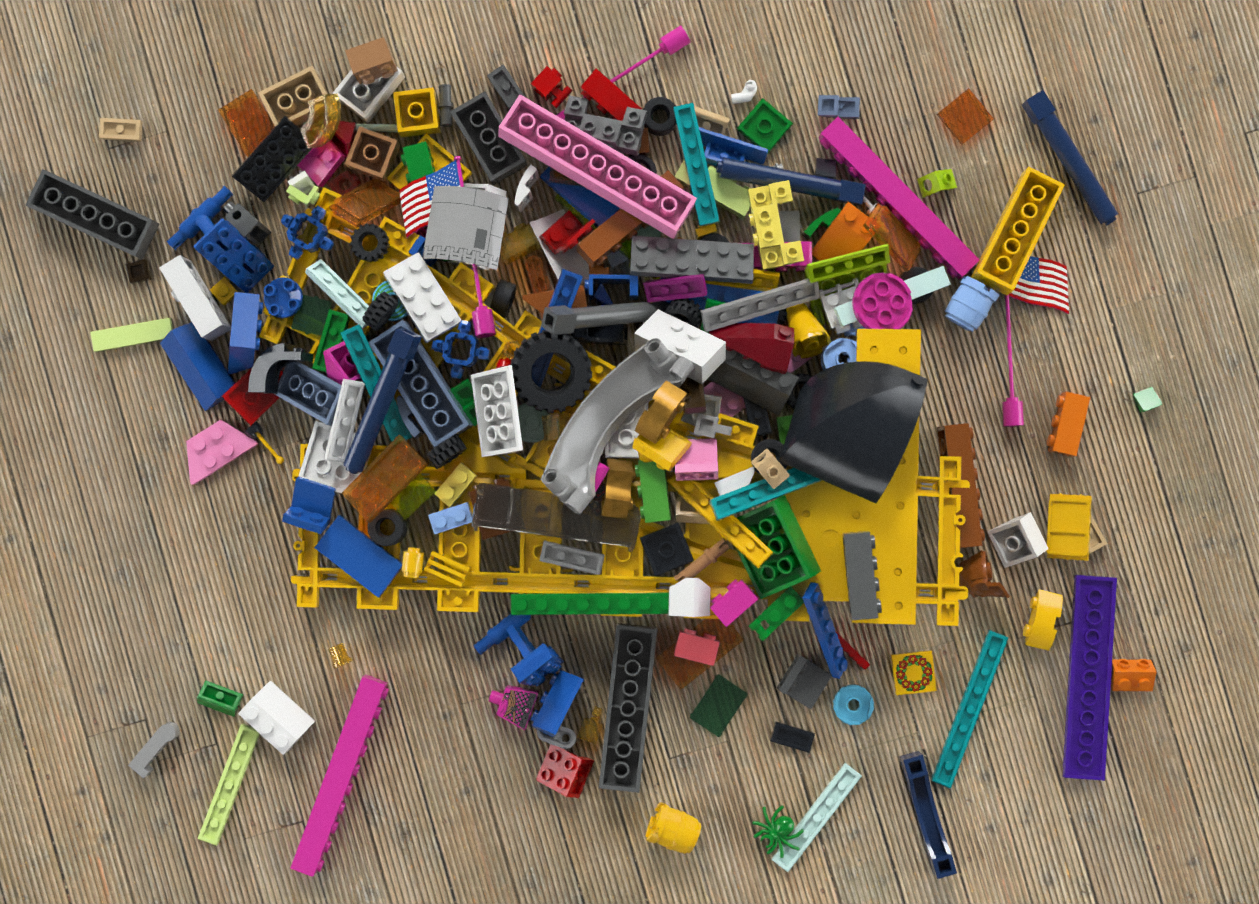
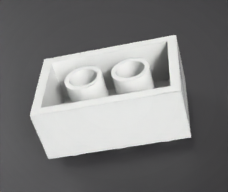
(367, 99)

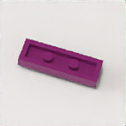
(675, 288)

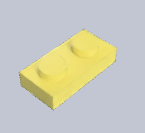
(455, 484)

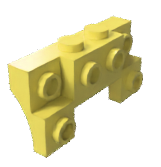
(768, 228)

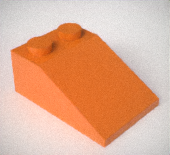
(843, 235)

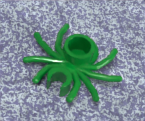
(777, 831)

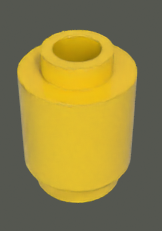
(412, 562)

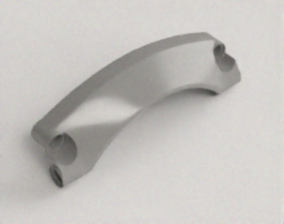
(623, 391)

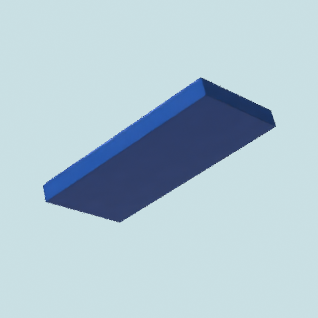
(582, 199)
(359, 556)

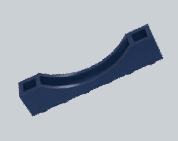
(927, 816)

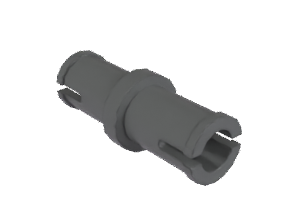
(445, 105)

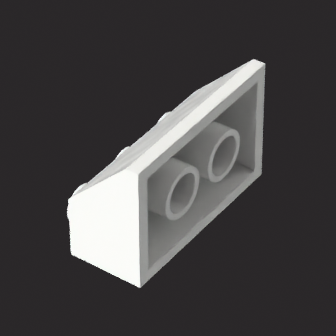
(276, 717)

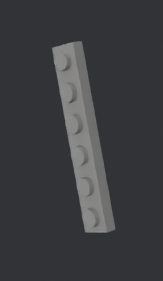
(759, 304)

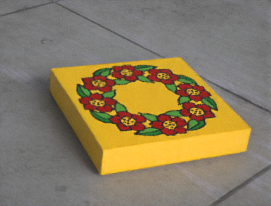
(913, 672)

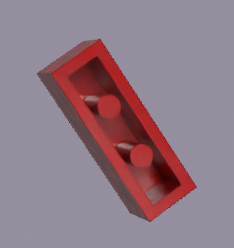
(606, 95)

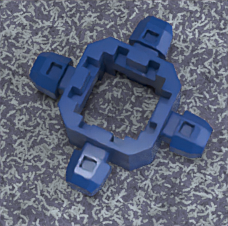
(295, 224)
(446, 347)

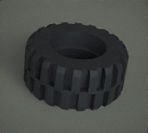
(562, 396)

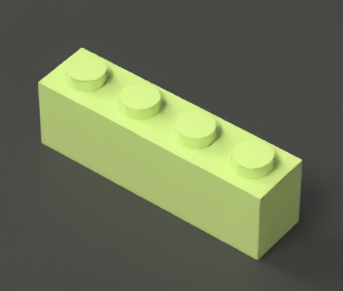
(726, 191)

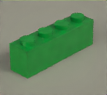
(418, 161)

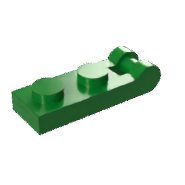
(777, 613)

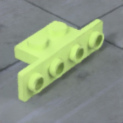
(298, 196)

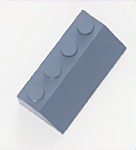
(309, 391)

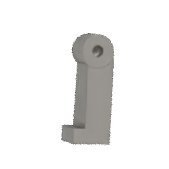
(152, 748)

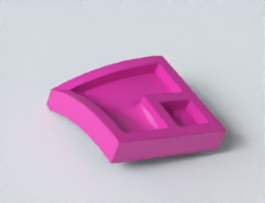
(322, 162)

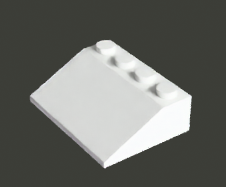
(497, 412)

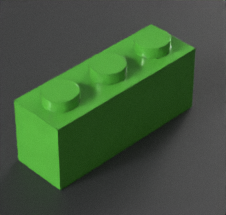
(653, 492)

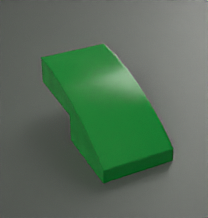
(824, 220)
(464, 394)

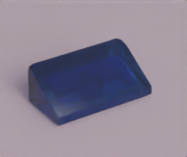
(601, 296)

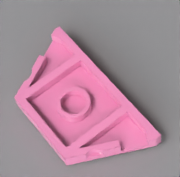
(215, 449)

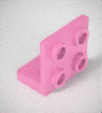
(698, 461)

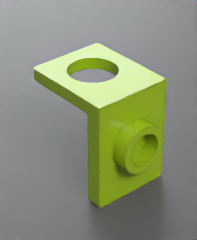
(940, 180)

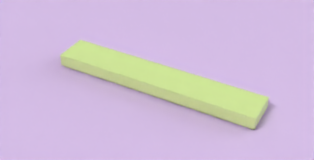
(229, 785)

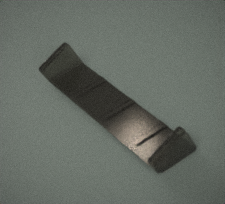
(546, 515)

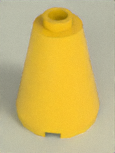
(808, 332)

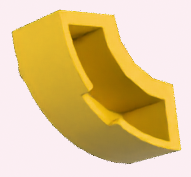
(1040, 628)

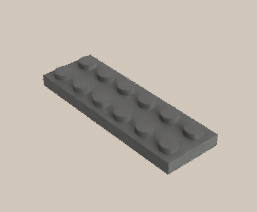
(692, 257)

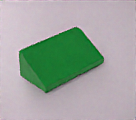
(219, 698)

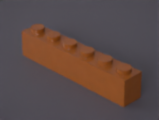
(613, 233)

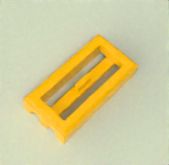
(430, 562)

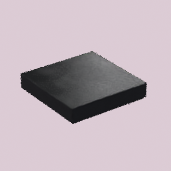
(667, 549)

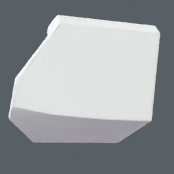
(689, 598)

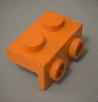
(1133, 675)

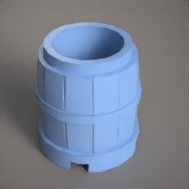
(970, 304)
(831, 352)

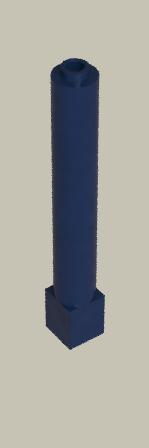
(1041, 112)
(803, 183)
(401, 350)

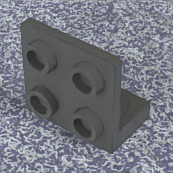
(804, 681)

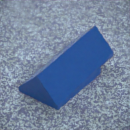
(198, 364)

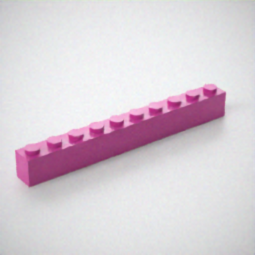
(898, 198)
(339, 775)

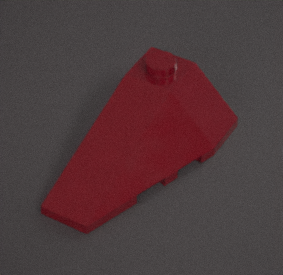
(762, 342)

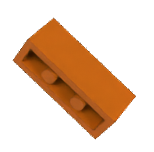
(1068, 423)

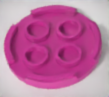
(882, 302)

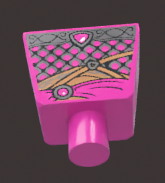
(515, 704)

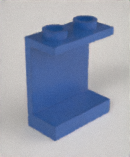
(612, 279)

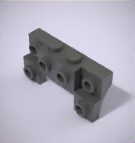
(620, 135)

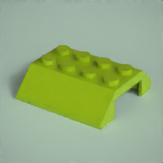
(844, 269)

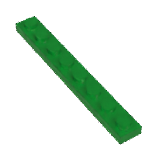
(589, 603)

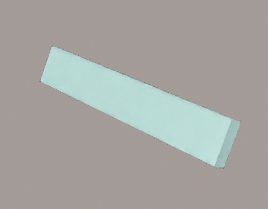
(918, 285)
(818, 815)

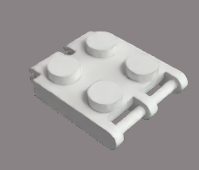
(837, 299)

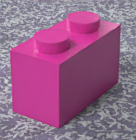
(733, 602)

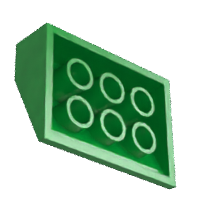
(782, 534)

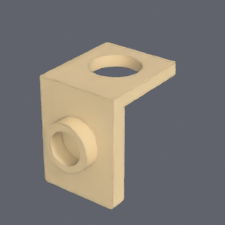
(770, 468)

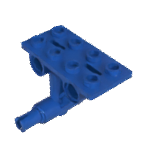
(223, 243)
(536, 662)

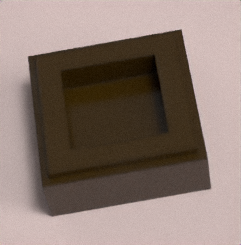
(138, 271)

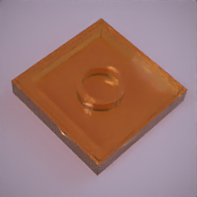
(965, 116)

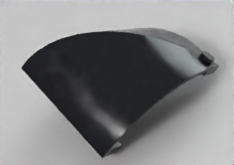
(854, 425)

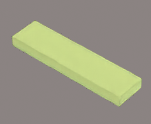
(131, 334)

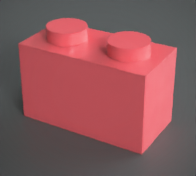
(696, 647)

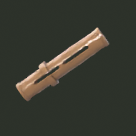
(704, 560)

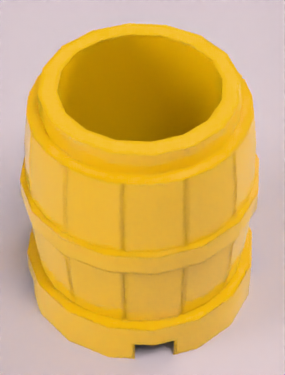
(673, 829)

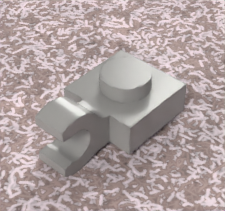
(709, 426)

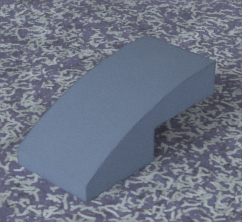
(841, 107)
(406, 415)

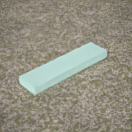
(338, 291)

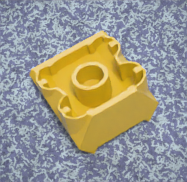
(664, 452)

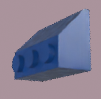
(556, 702)

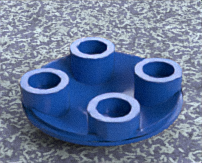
(283, 297)

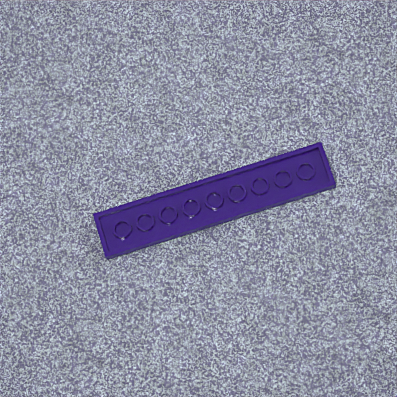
(1089, 677)

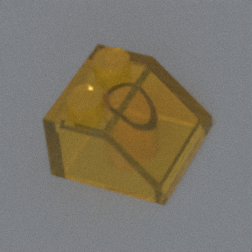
(518, 243)

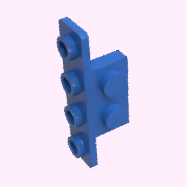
(723, 146)

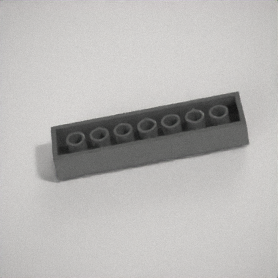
(628, 707)

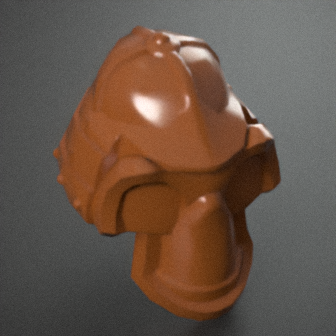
(978, 576)

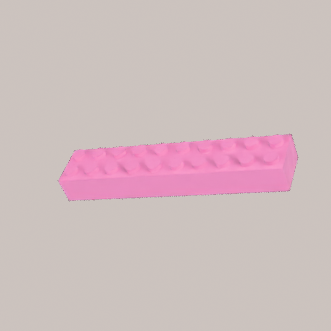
(596, 166)

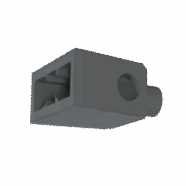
(246, 223)

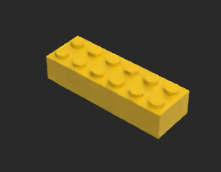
(1017, 231)

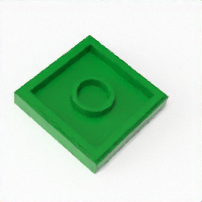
(764, 125)

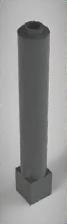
(564, 319)

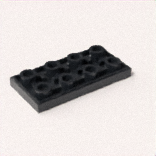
(272, 159)

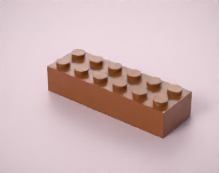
(956, 441)

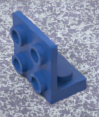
(310, 505)

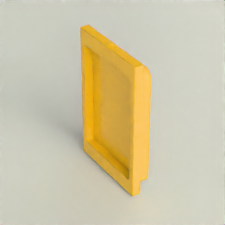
(1069, 527)

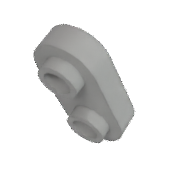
(557, 739)

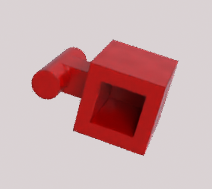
(548, 84)

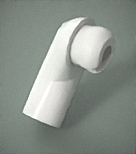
(746, 94)

